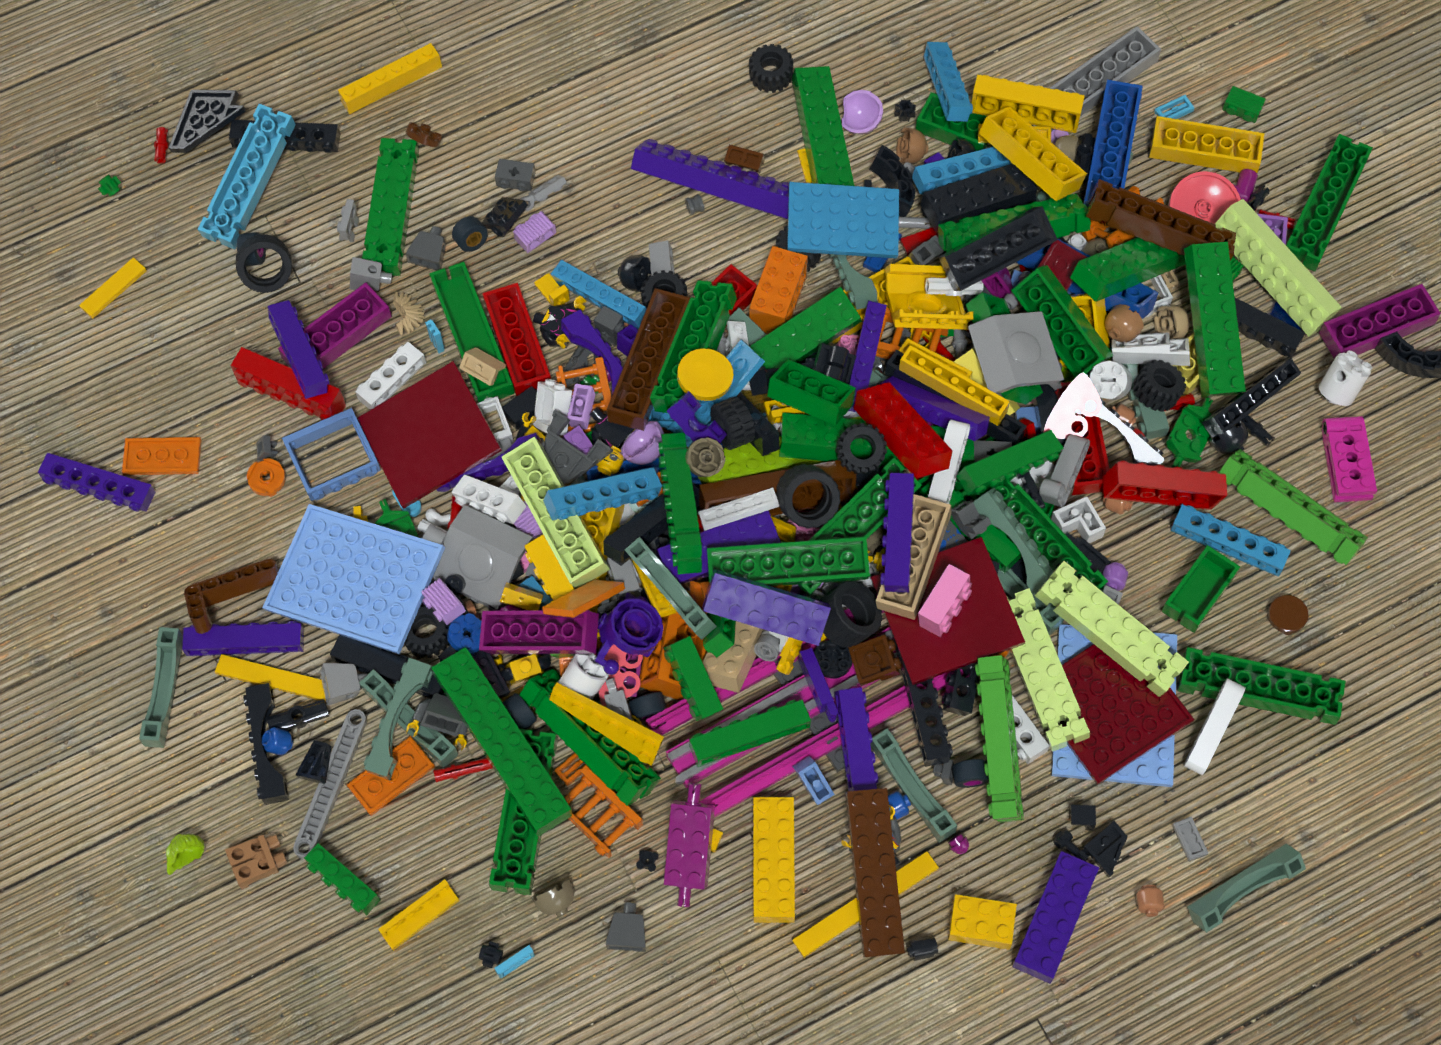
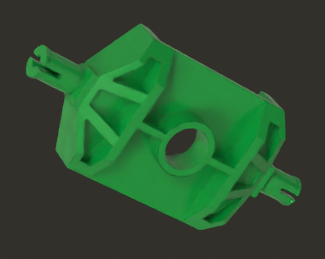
(1189, 420)
(396, 520)

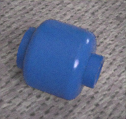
(277, 741)
(900, 804)

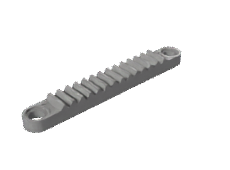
(327, 793)

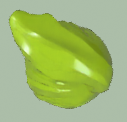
(183, 850)

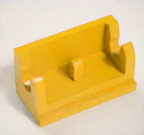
(521, 597)

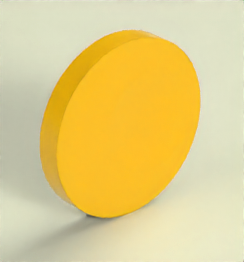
(705, 374)

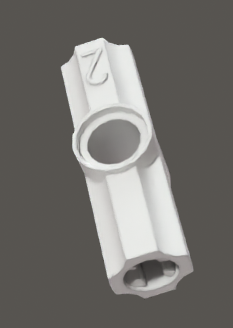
(943, 286)

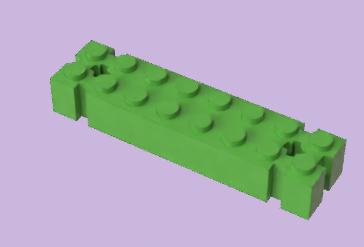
(1293, 507)
(1000, 739)

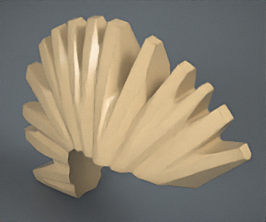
(409, 312)

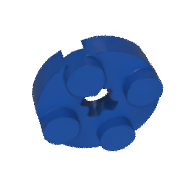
(456, 630)

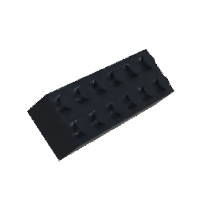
(977, 195)
(998, 248)

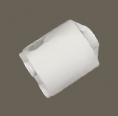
(1344, 378)
(1111, 380)
(584, 675)

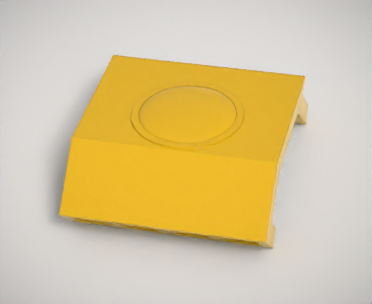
(915, 308)

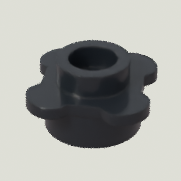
(642, 864)

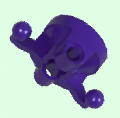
(635, 615)

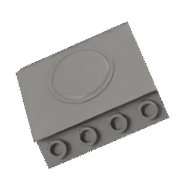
(1016, 352)
(483, 554)

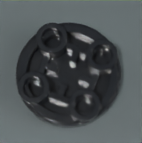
(833, 659)

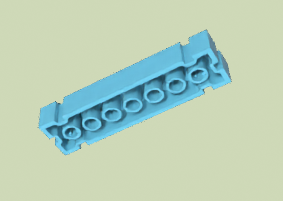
(246, 176)

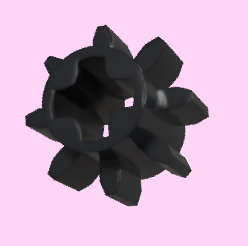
(905, 110)
(490, 954)

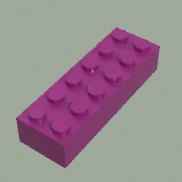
(345, 324)
(1364, 327)
(538, 633)

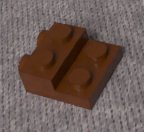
(875, 660)

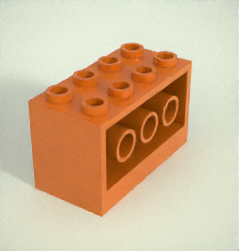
(778, 289)
(656, 671)

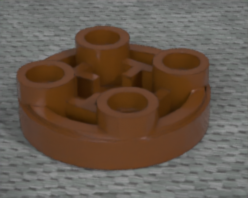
(423, 134)
(1288, 614)

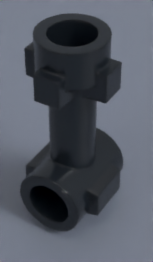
(1063, 839)

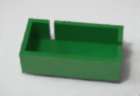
(1200, 589)

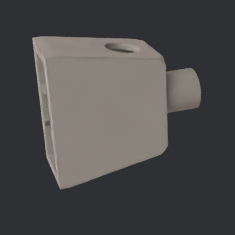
(368, 272)
(340, 682)

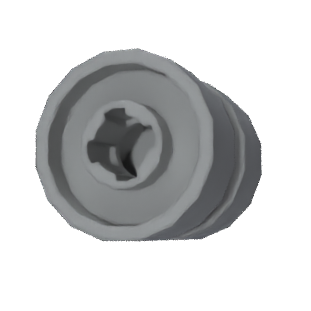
(767, 646)

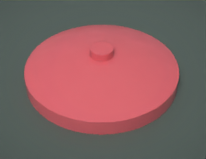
(1204, 195)

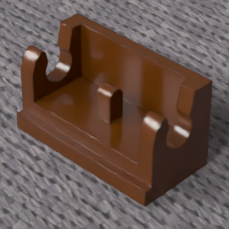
(744, 158)

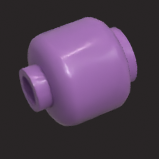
(1116, 576)

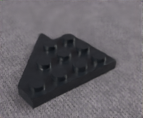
(203, 116)

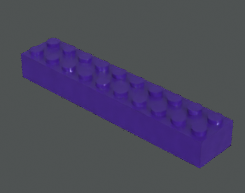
(712, 177)

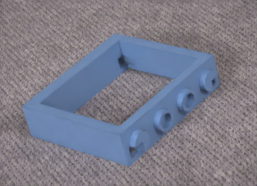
(320, 430)

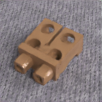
(254, 860)

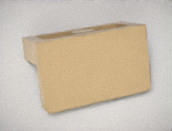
(481, 365)

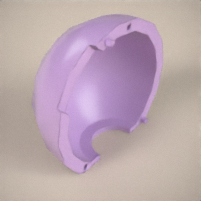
(861, 112)
(642, 446)

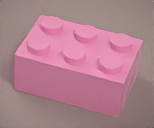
(945, 601)

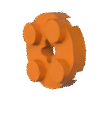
(265, 467)

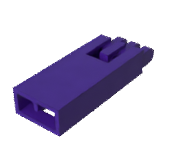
(817, 684)

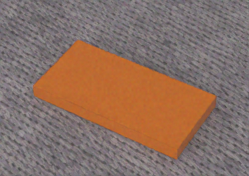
(161, 456)
(583, 598)
(376, 792)

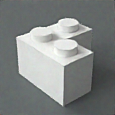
(1080, 516)

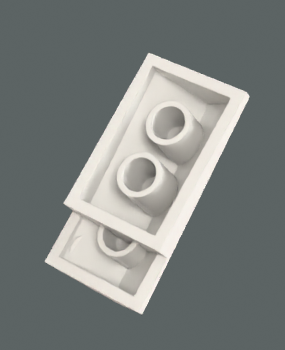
(1152, 347)

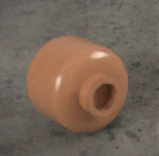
(1125, 413)
(1117, 506)
(1150, 900)

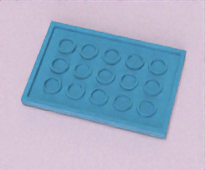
(843, 220)

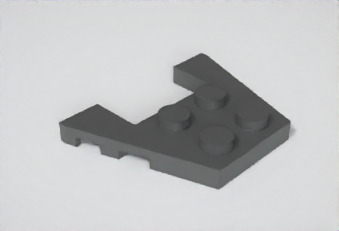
(566, 459)

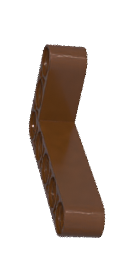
(225, 587)

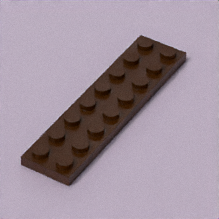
(875, 872)

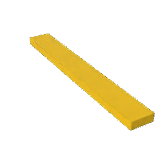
(848, 914)

